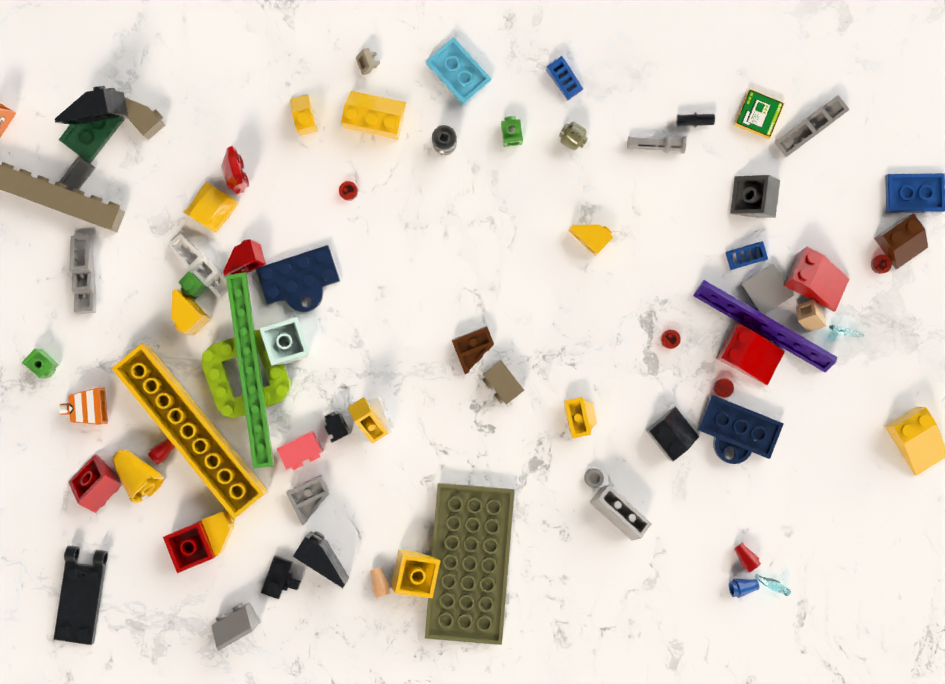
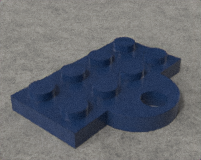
(299, 278)
(738, 429)

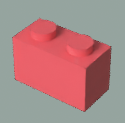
(299, 450)

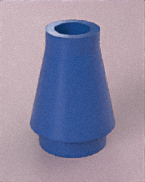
(742, 587)

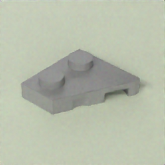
(307, 497)

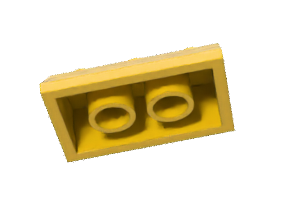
(373, 114)

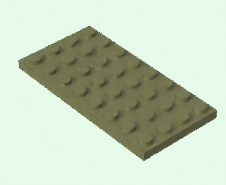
(473, 553)

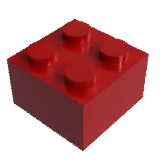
(189, 547)

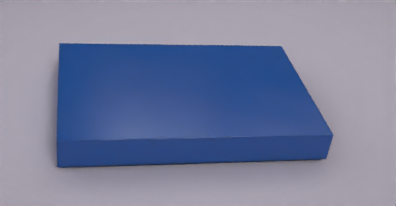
(915, 193)

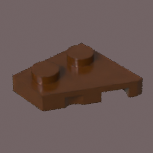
(472, 347)

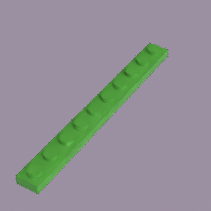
(249, 370)

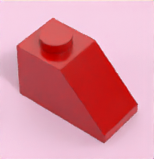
(245, 258)

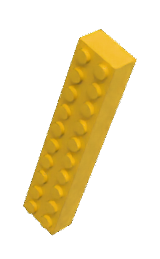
(190, 430)

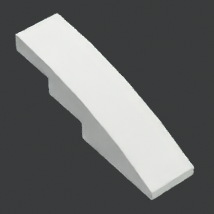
(199, 265)

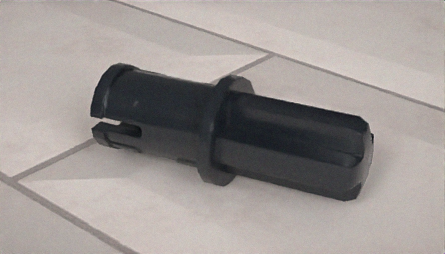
(695, 119)

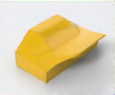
(580, 416)

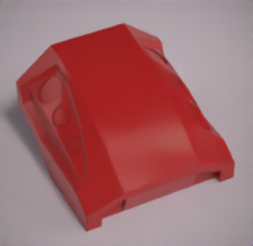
(232, 170)

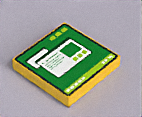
(759, 114)

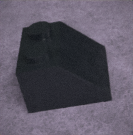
(672, 434)

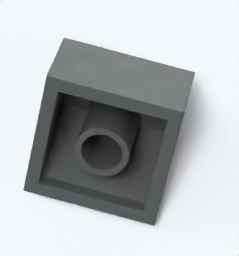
(755, 196)

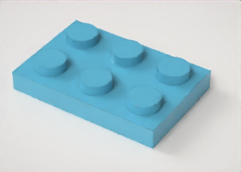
(458, 71)

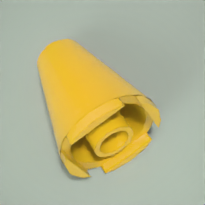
(136, 475)

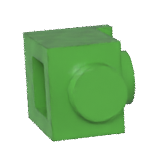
(511, 138)
(192, 285)
(48, 364)

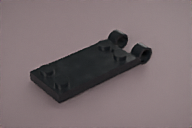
(80, 597)

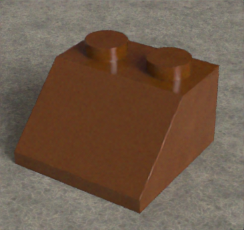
(903, 240)

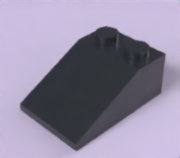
(94, 107)
(320, 557)

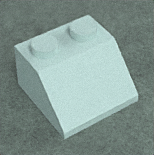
(284, 342)

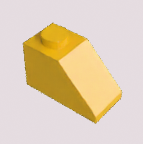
(303, 115)
(593, 236)
(367, 420)
(218, 529)

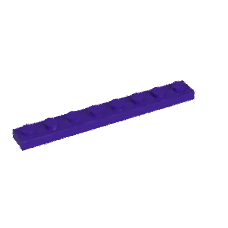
(765, 326)

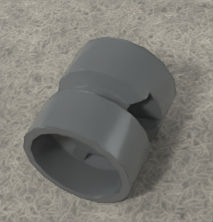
(444, 140)

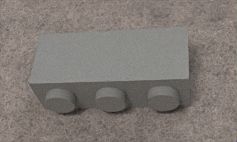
(620, 512)

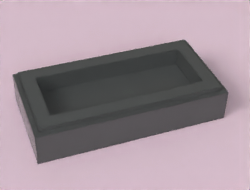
(77, 174)

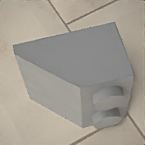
(234, 625)

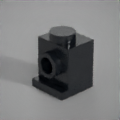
(336, 426)

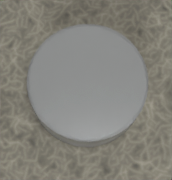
(593, 477)

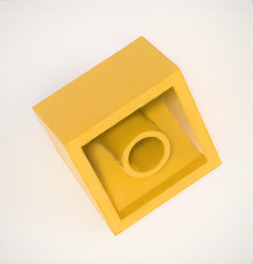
(187, 313)
(415, 574)

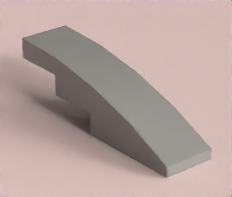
(812, 126)
(83, 274)

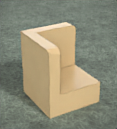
(810, 316)

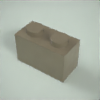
(502, 382)

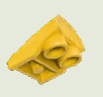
(211, 207)

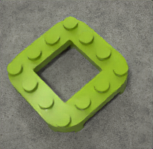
(220, 385)

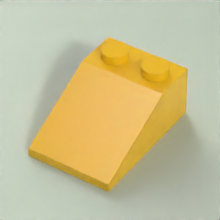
(918, 439)

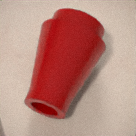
(161, 451)
(747, 558)

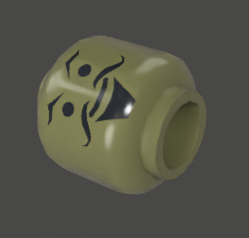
(573, 136)

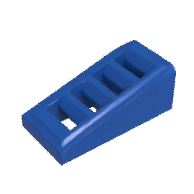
(569, 74)
(762, 250)

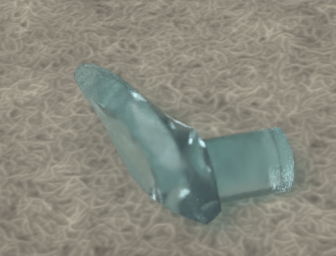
(835, 330)
(773, 585)

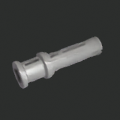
(666, 144)

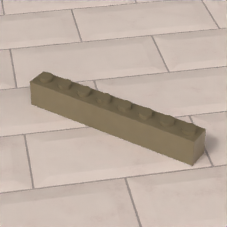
(59, 198)

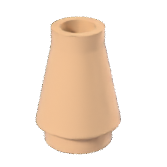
(379, 583)

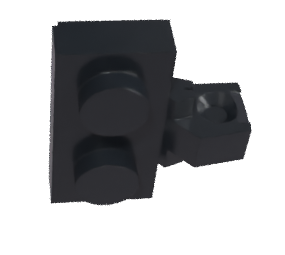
(279, 578)

